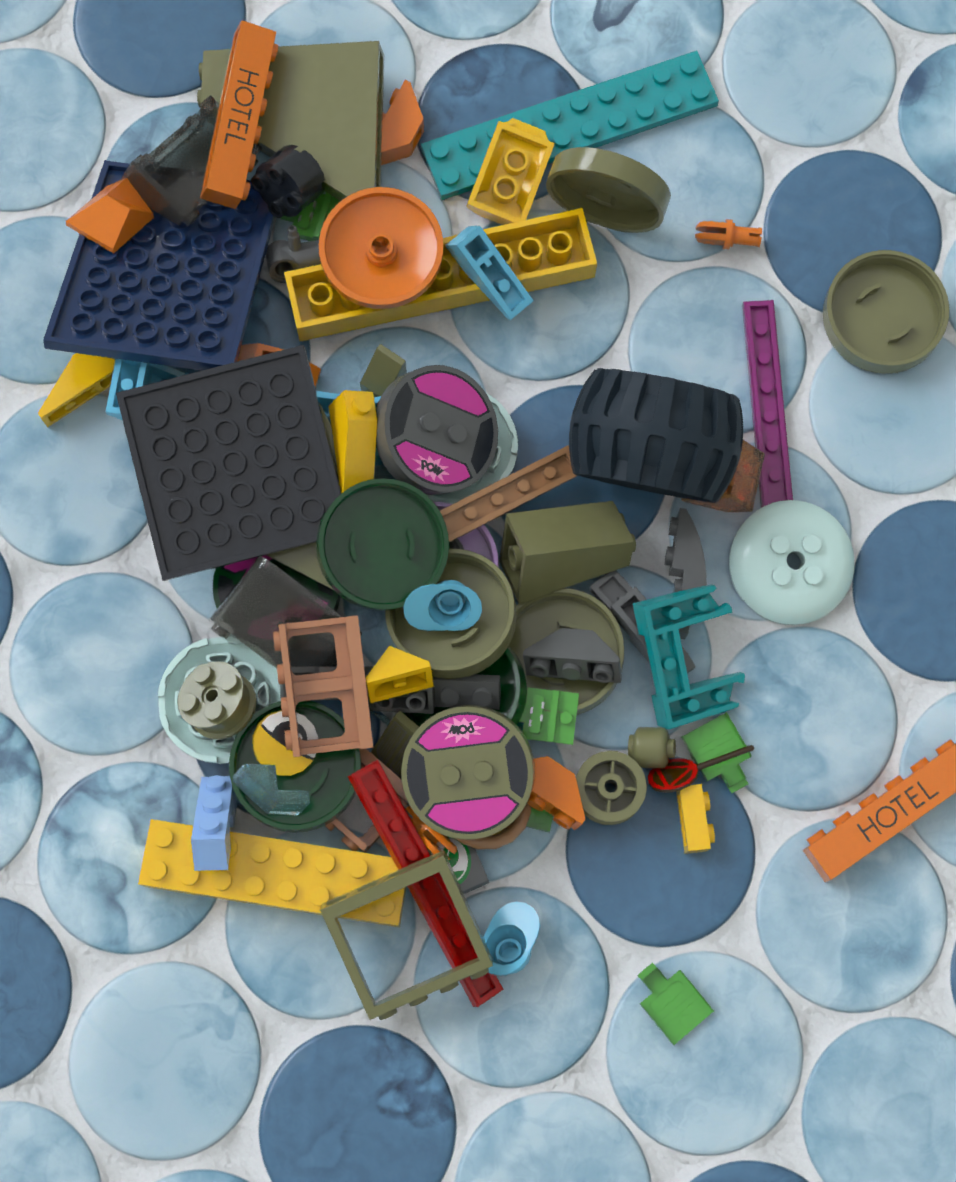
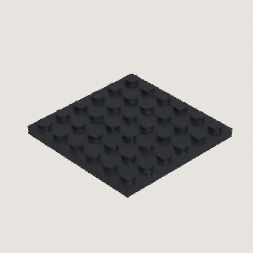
(230, 461)

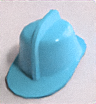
(443, 607)
(512, 937)

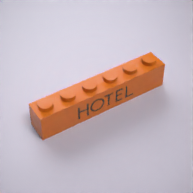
(239, 114)
(884, 815)

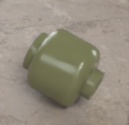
(651, 747)

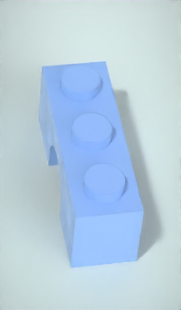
(212, 823)

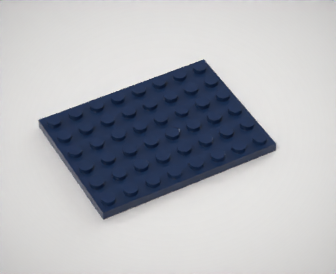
(169, 290)

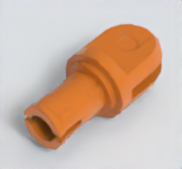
(727, 234)
(429, 836)

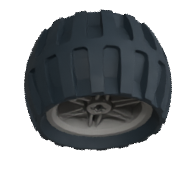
(656, 434)

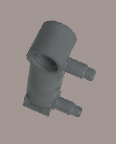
(291, 255)

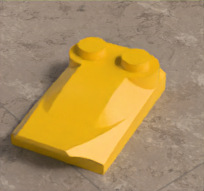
(510, 172)

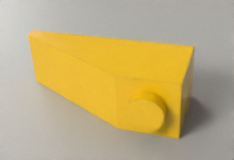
(79, 382)
(354, 436)

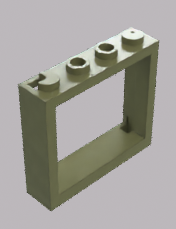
(384, 886)

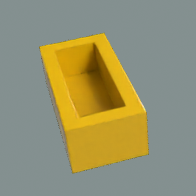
(693, 820)

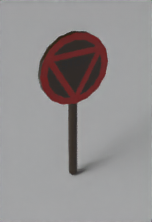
(683, 772)

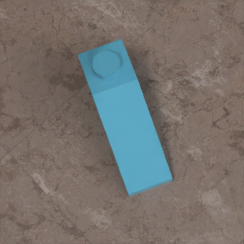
(489, 270)

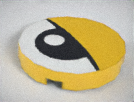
(270, 743)

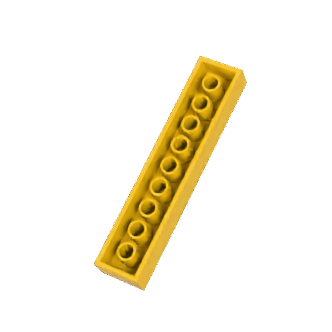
(538, 251)

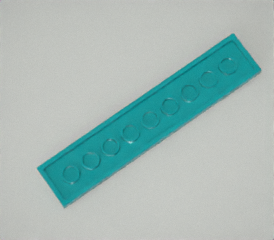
(582, 118)

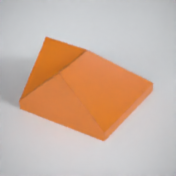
(112, 216)

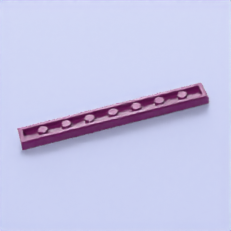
(767, 400)

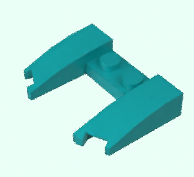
(659, 622)

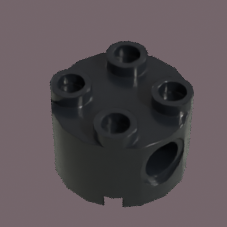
(289, 181)

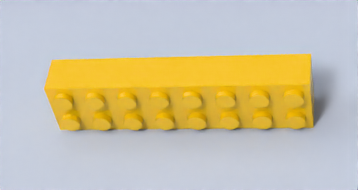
(269, 873)

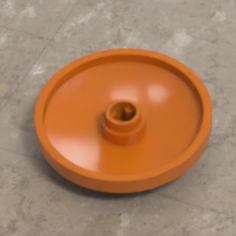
(381, 247)

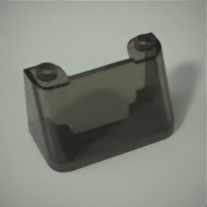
(175, 170)
(270, 598)

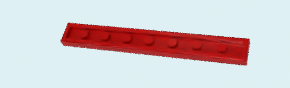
(430, 893)

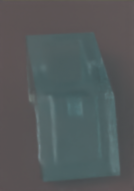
(260, 785)

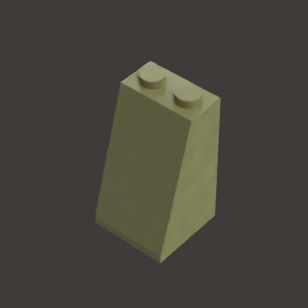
(563, 547)

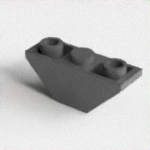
(573, 656)

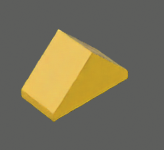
(398, 675)

